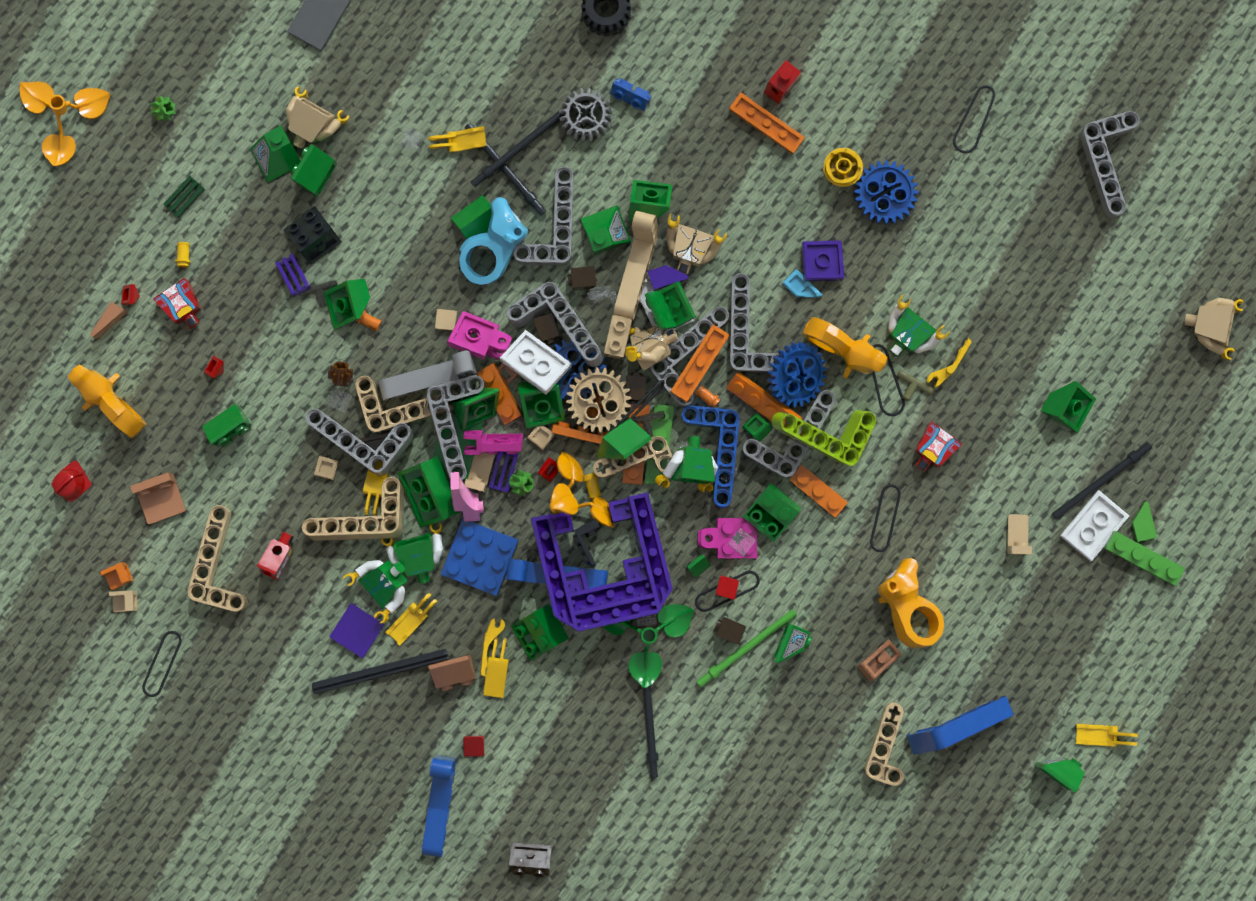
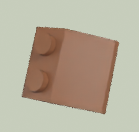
(452, 672)

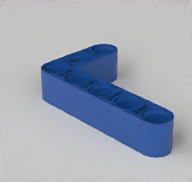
(723, 448)
(532, 572)
(960, 727)
(440, 796)

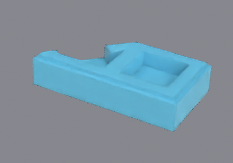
(799, 288)

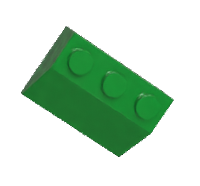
(428, 491)

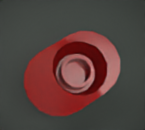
(71, 482)

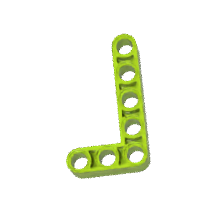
(822, 445)

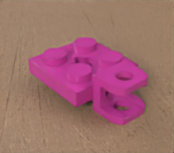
(487, 340)
(493, 442)
(723, 533)

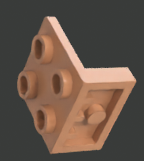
(159, 497)

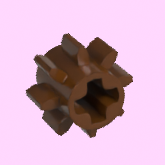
(340, 373)

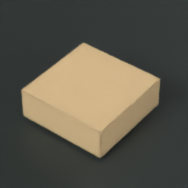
(445, 319)
(541, 436)
(326, 468)

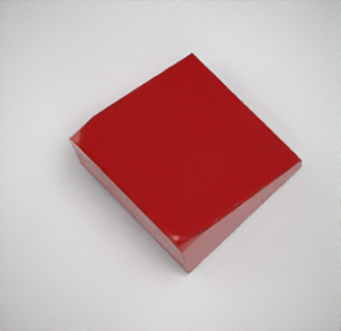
(727, 587)
(474, 746)

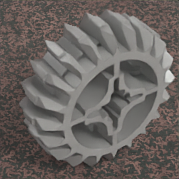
(573, 103)

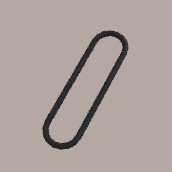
(645, 396)
(893, 520)
(727, 600)
(153, 662)

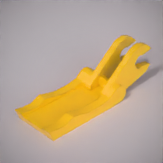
(461, 140)
(943, 374)
(373, 487)
(409, 620)
(491, 633)
(496, 672)
(1101, 735)

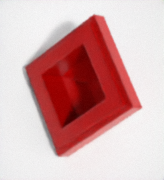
(129, 294)
(215, 367)
(548, 469)

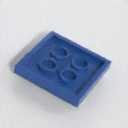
(479, 557)

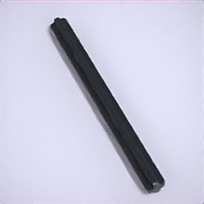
(380, 671)

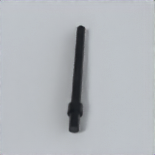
(488, 171)
(530, 197)
(1132, 457)
(652, 755)

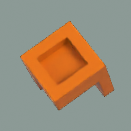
(117, 575)

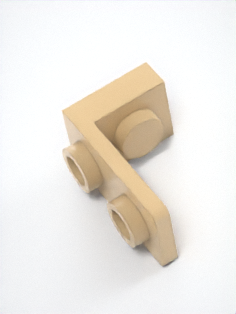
(617, 337)
(480, 472)
(1018, 535)

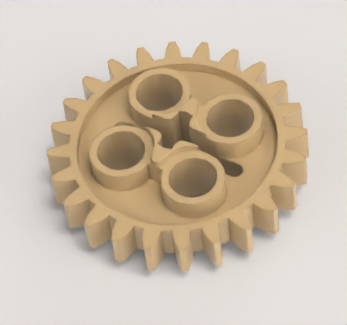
(581, 406)

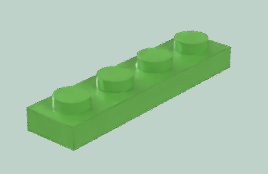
(659, 428)
(1144, 558)

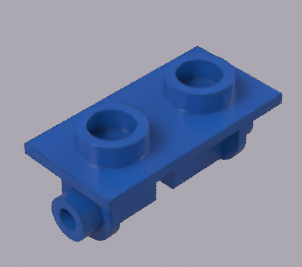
(622, 91)

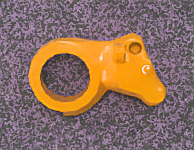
(857, 354)
(99, 391)
(901, 593)

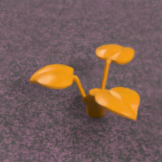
(38, 95)
(564, 501)

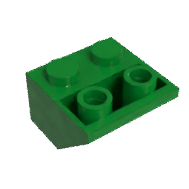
(313, 170)
(226, 426)
(772, 512)
(539, 632)

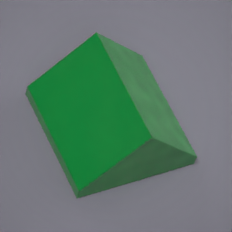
(474, 218)
(476, 407)
(623, 441)

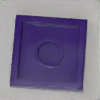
(822, 261)
(357, 630)

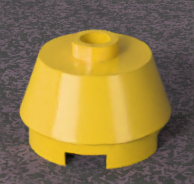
(843, 167)

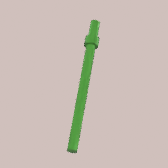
(715, 672)

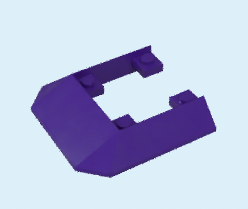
(646, 576)

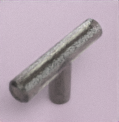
(318, 289)
(647, 418)

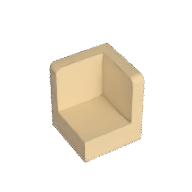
(124, 601)

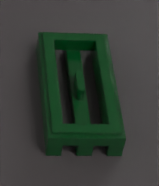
(178, 191)

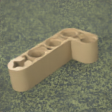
(632, 461)
(887, 741)

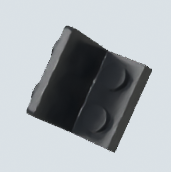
(312, 235)
(589, 530)

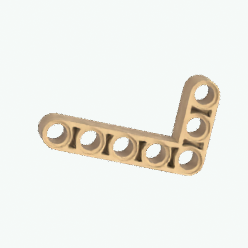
(645, 237)
(385, 416)
(363, 523)
(211, 564)

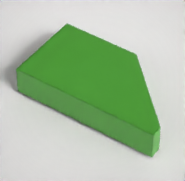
(1143, 524)

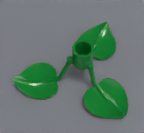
(647, 666)

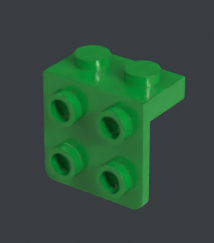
(670, 306)

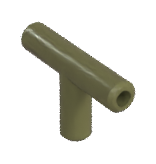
(914, 383)

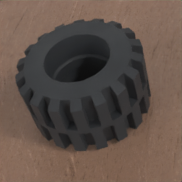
(609, 24)

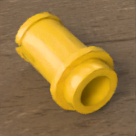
(183, 255)
(592, 485)

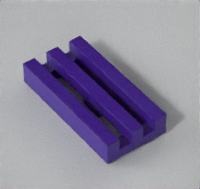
(286, 262)
(495, 471)

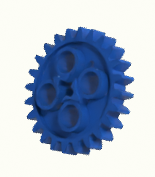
(895, 207)
(564, 352)
(796, 374)

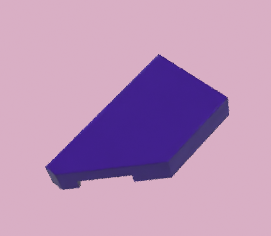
(665, 276)

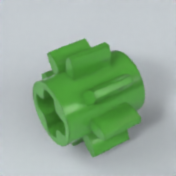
(162, 108)
(521, 483)

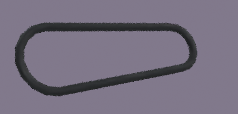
(984, 122)
(896, 381)

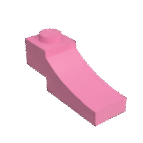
(465, 500)

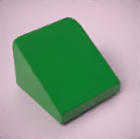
(757, 427)
(698, 566)

